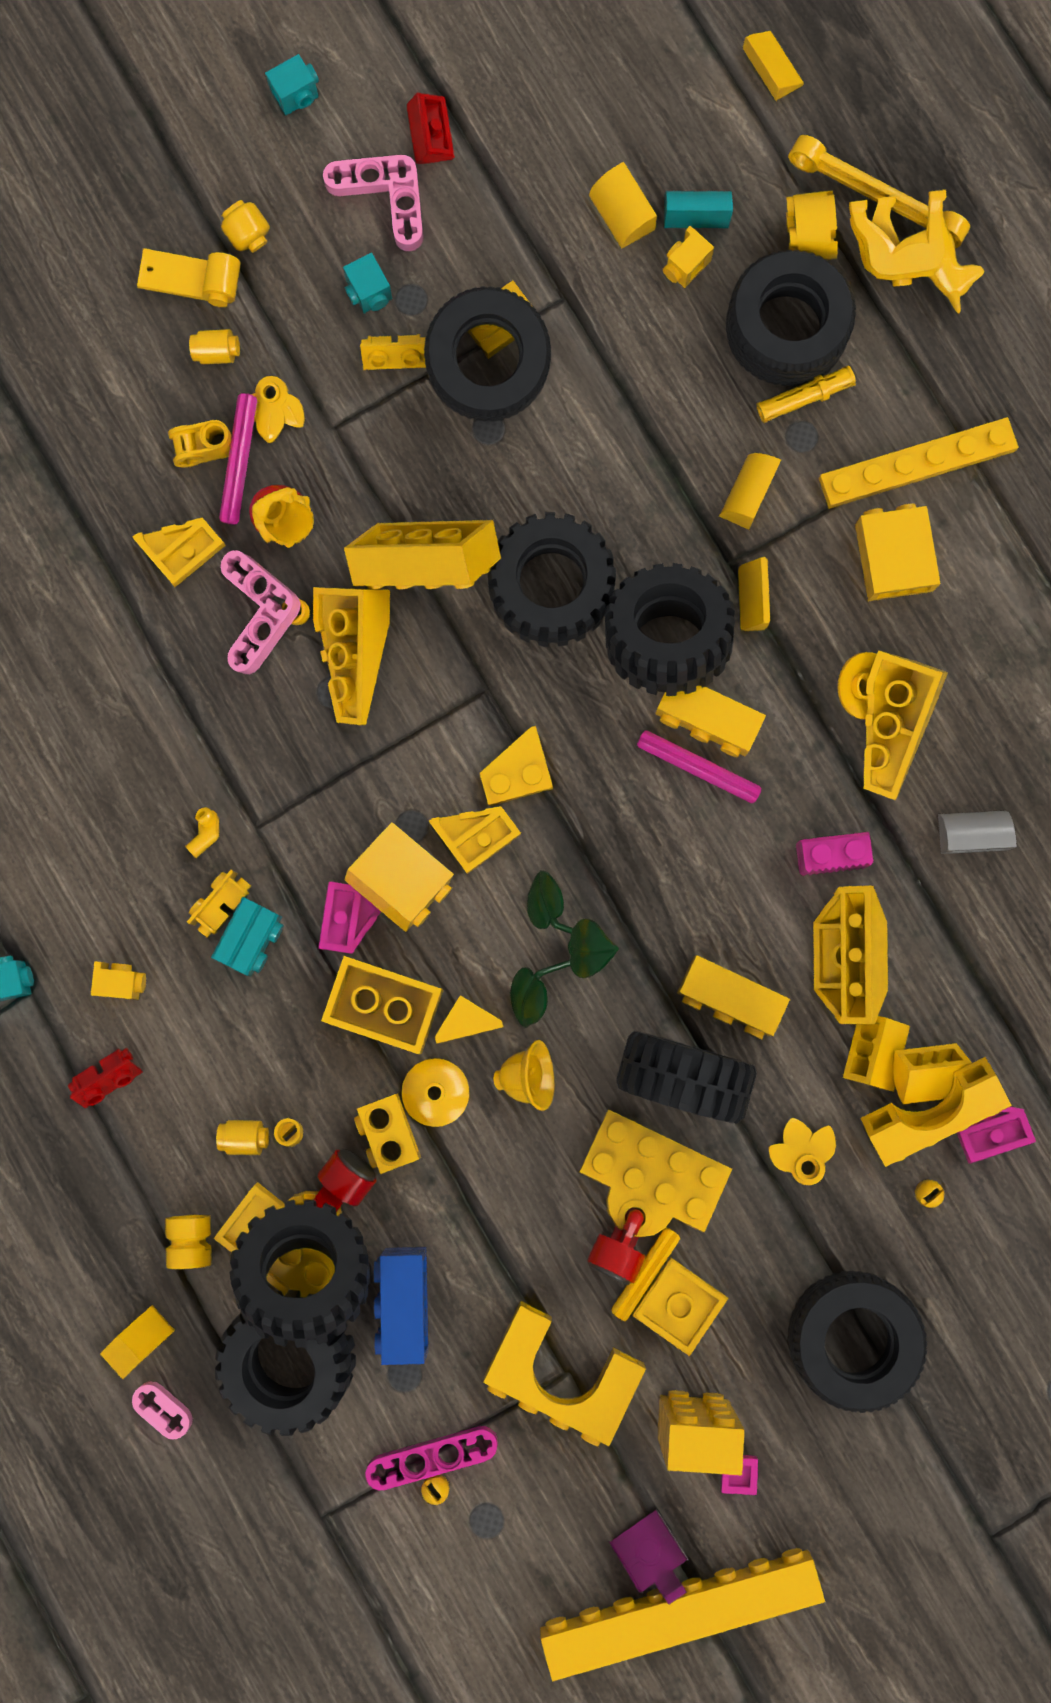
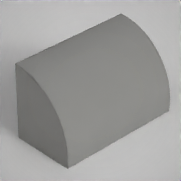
(976, 832)

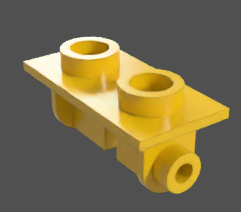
(383, 354)
(209, 911)

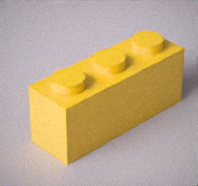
(712, 718)
(732, 997)

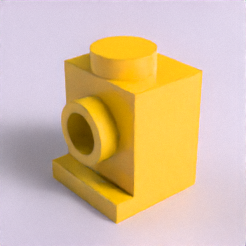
(688, 258)
(117, 982)

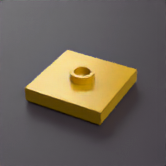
(680, 1306)

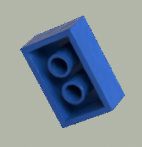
(402, 1306)

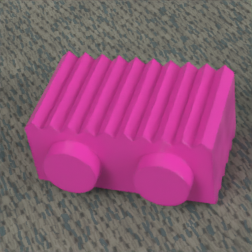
(834, 853)

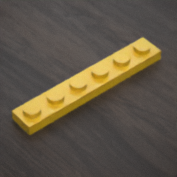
(918, 462)

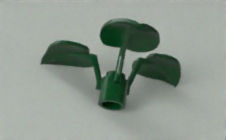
(588, 950)

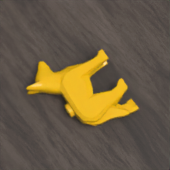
(919, 255)

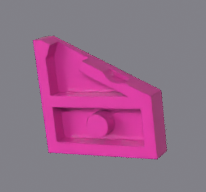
(345, 918)
(996, 1135)

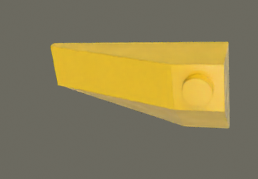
(353, 638)
(898, 711)

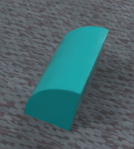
(697, 209)

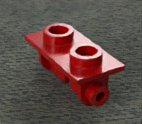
(91, 1087)

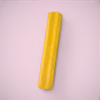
(650, 1268)

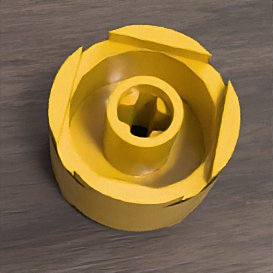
(812, 223)

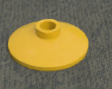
(853, 673)
(453, 1089)

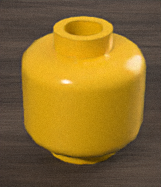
(245, 226)

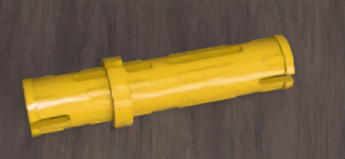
(798, 397)

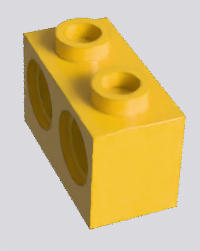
(396, 1130)

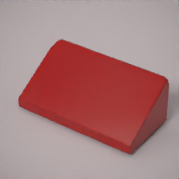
(430, 128)

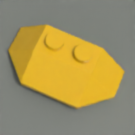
(851, 955)

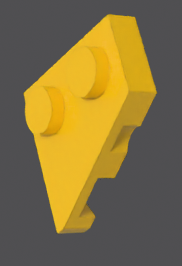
(180, 548)
(517, 771)
(476, 835)

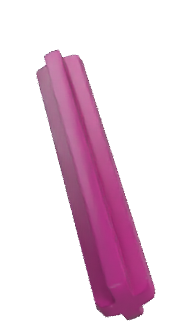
(238, 459)
(699, 766)

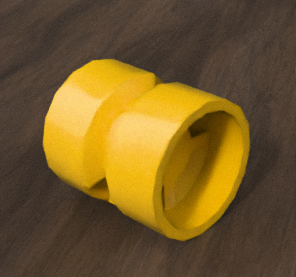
(188, 1241)

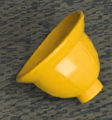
(528, 1076)

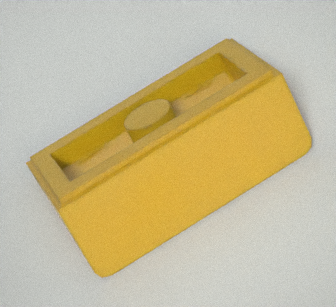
(772, 64)
(754, 595)

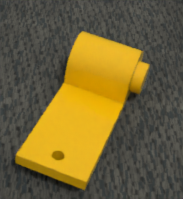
(190, 277)

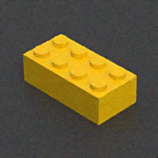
(423, 554)
(700, 1434)

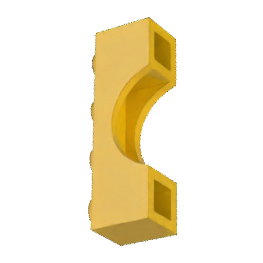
(973, 1097)

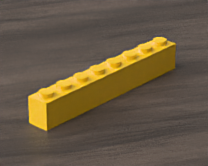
(707, 1608)

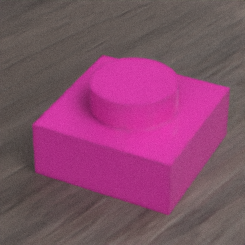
(744, 1483)

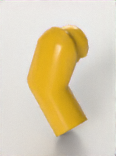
(207, 831)

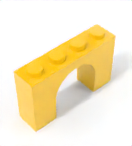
(593, 1413)

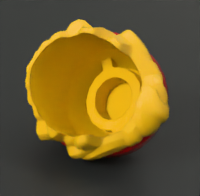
(281, 515)

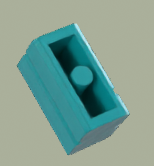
(248, 937)

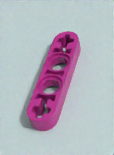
(433, 1463)

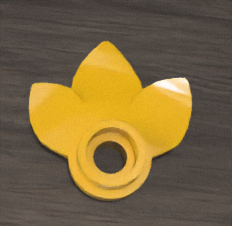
(275, 412)
(802, 1146)

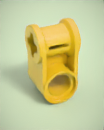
(194, 444)

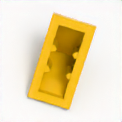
(466, 1020)
(137, 1341)

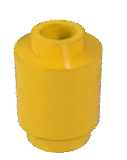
(214, 346)
(242, 1137)

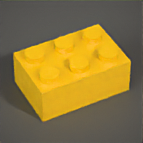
(382, 1005)

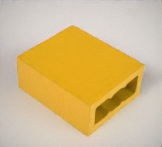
(897, 552)
(399, 877)

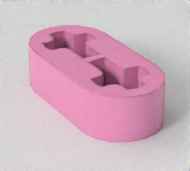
(155, 1416)

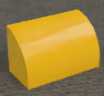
(623, 205)
(750, 489)
(873, 1052)
(927, 1072)

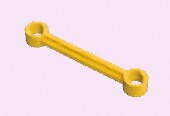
(811, 156)

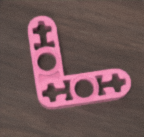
(396, 186)
(269, 611)

